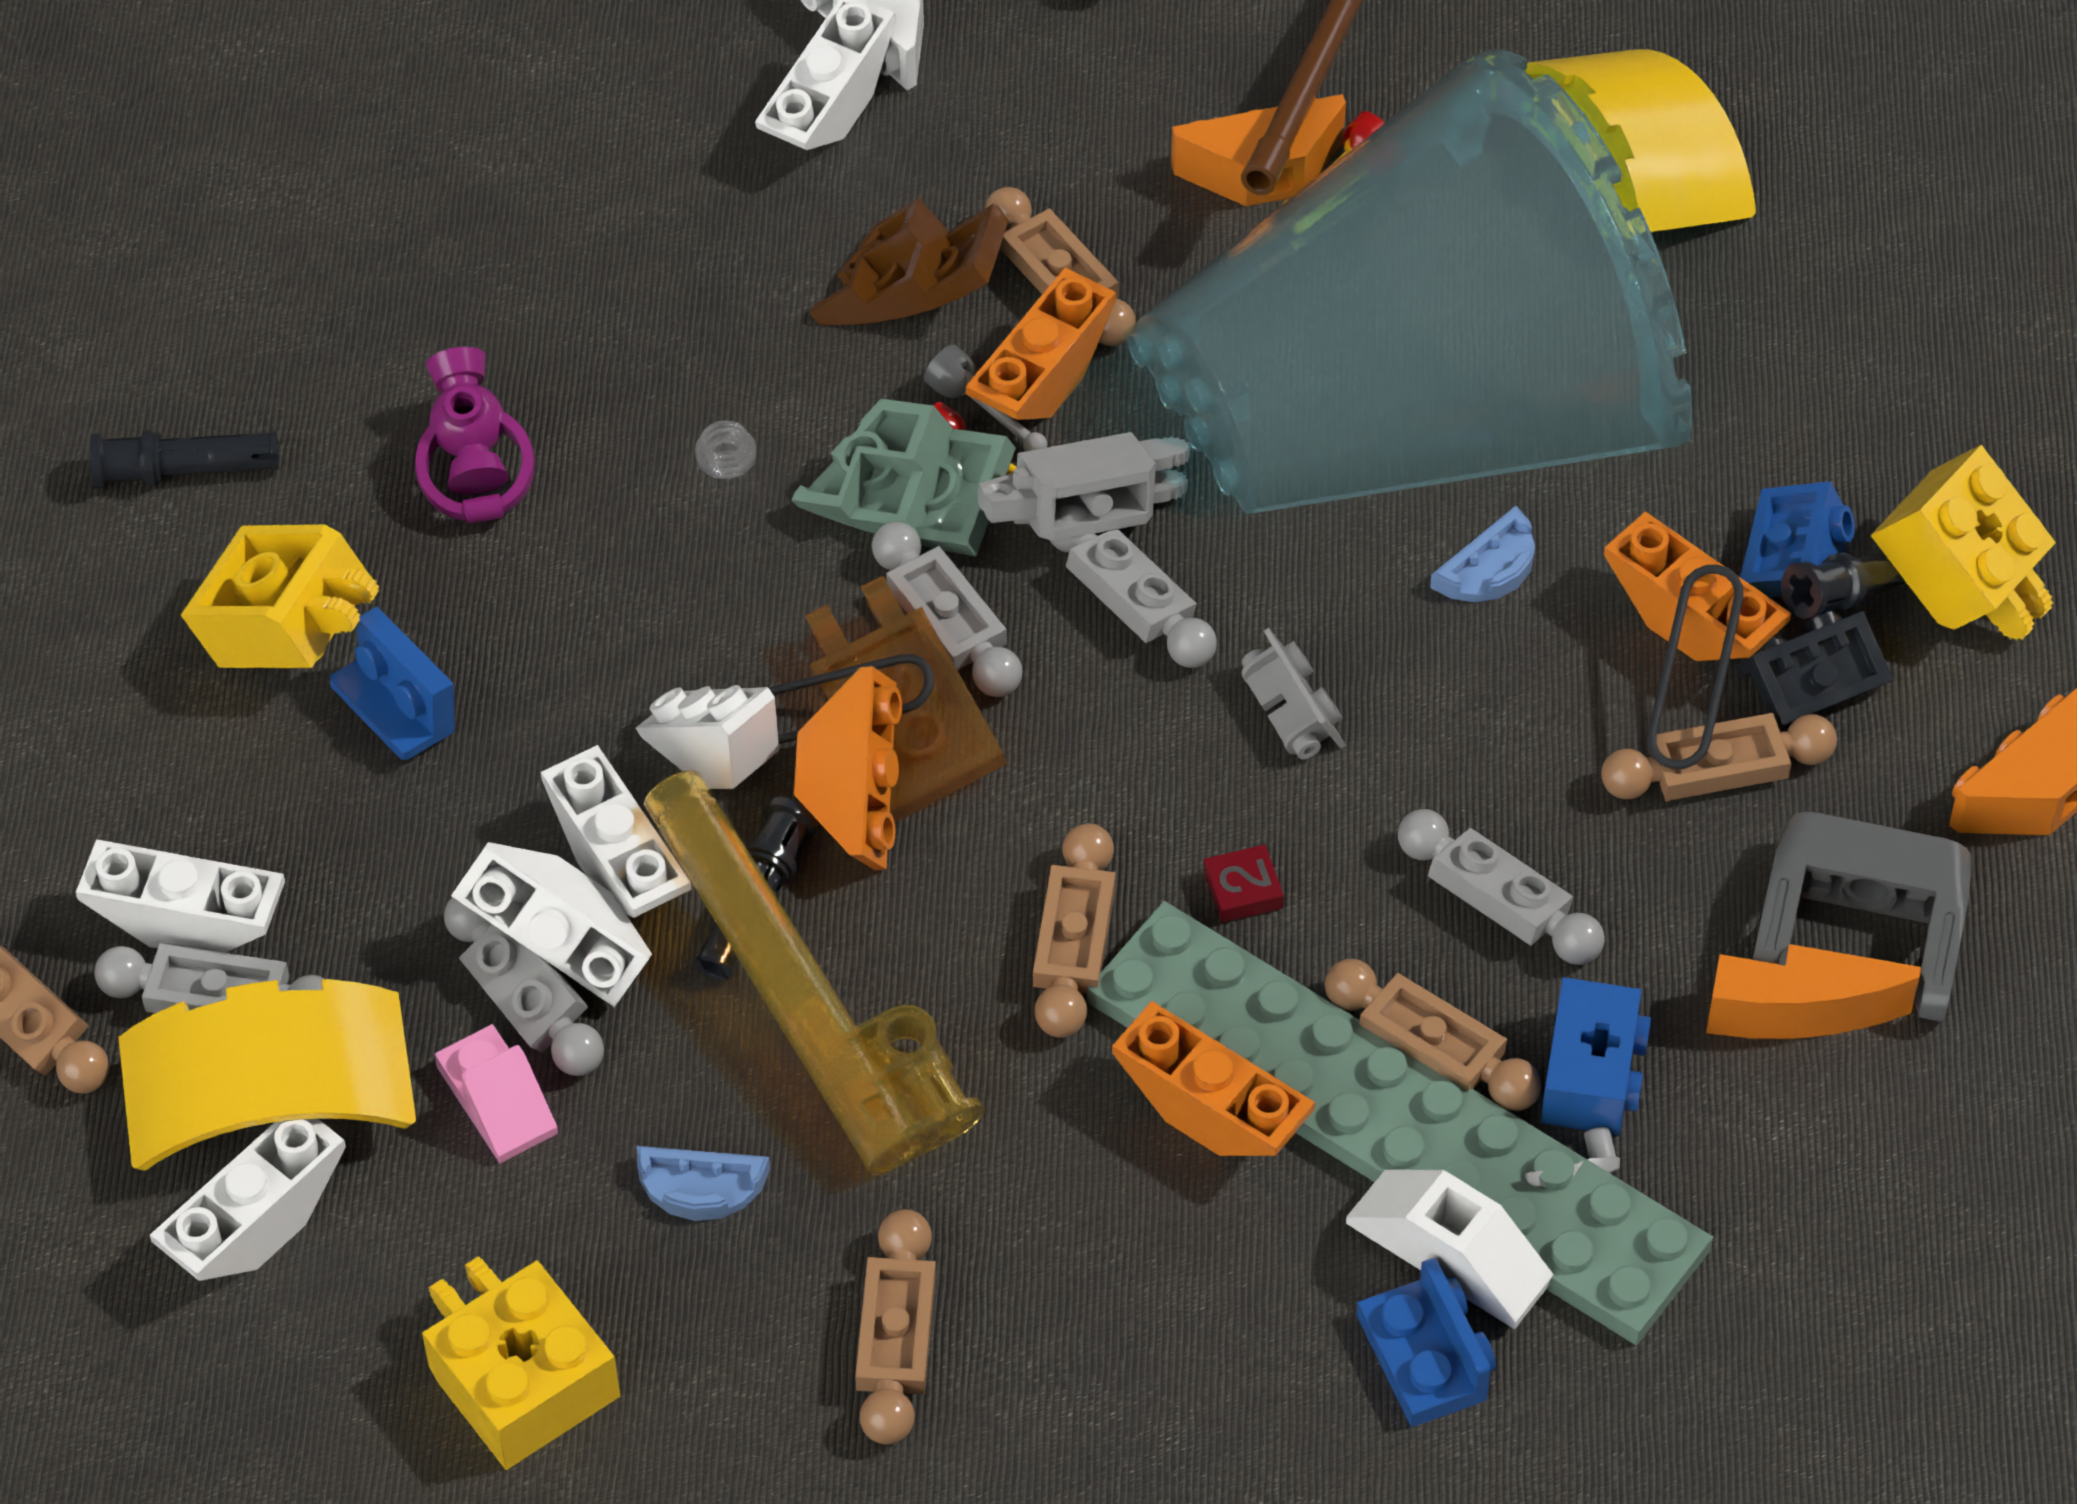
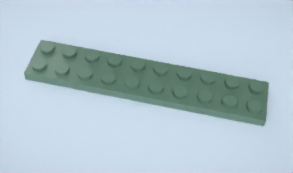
(1384, 1110)

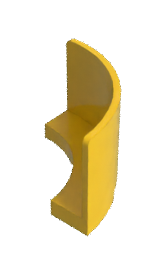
(1663, 132)
(264, 1062)

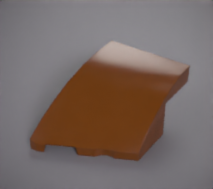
(913, 266)

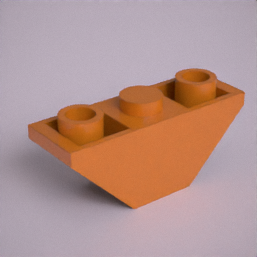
(1217, 150)
(1046, 350)
(1652, 569)
(851, 765)
(2029, 780)
(1209, 1087)

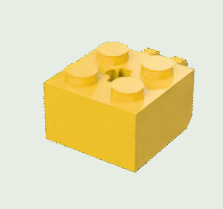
(1970, 546)
(279, 597)
(518, 1359)

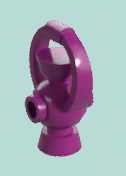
(469, 425)

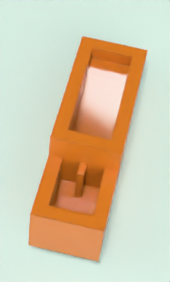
(1809, 995)

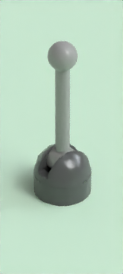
(950, 374)

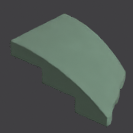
(912, 471)

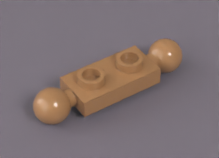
(1046, 246)
(1739, 756)
(1074, 930)
(47, 1030)
(1434, 1033)
(895, 1326)

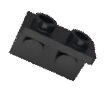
(1818, 668)

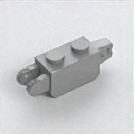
(1106, 475)

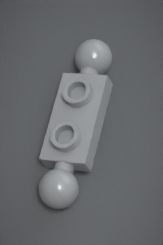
(1137, 590)
(952, 606)
(1501, 886)
(187, 975)
(527, 991)

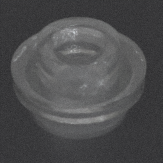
(725, 438)

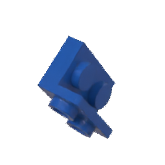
(1792, 528)
(396, 688)
(1428, 1345)

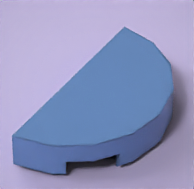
(1491, 563)
(700, 1182)

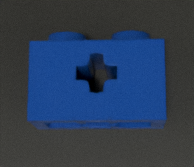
(1592, 1056)

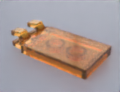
(944, 739)

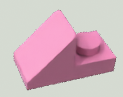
(497, 1092)

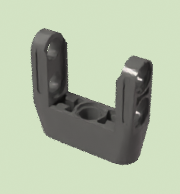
(1873, 872)

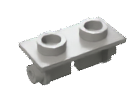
(1307, 715)

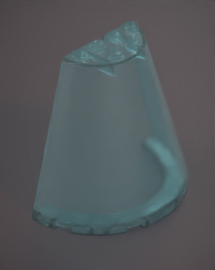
(1430, 309)

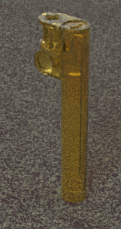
(883, 1098)

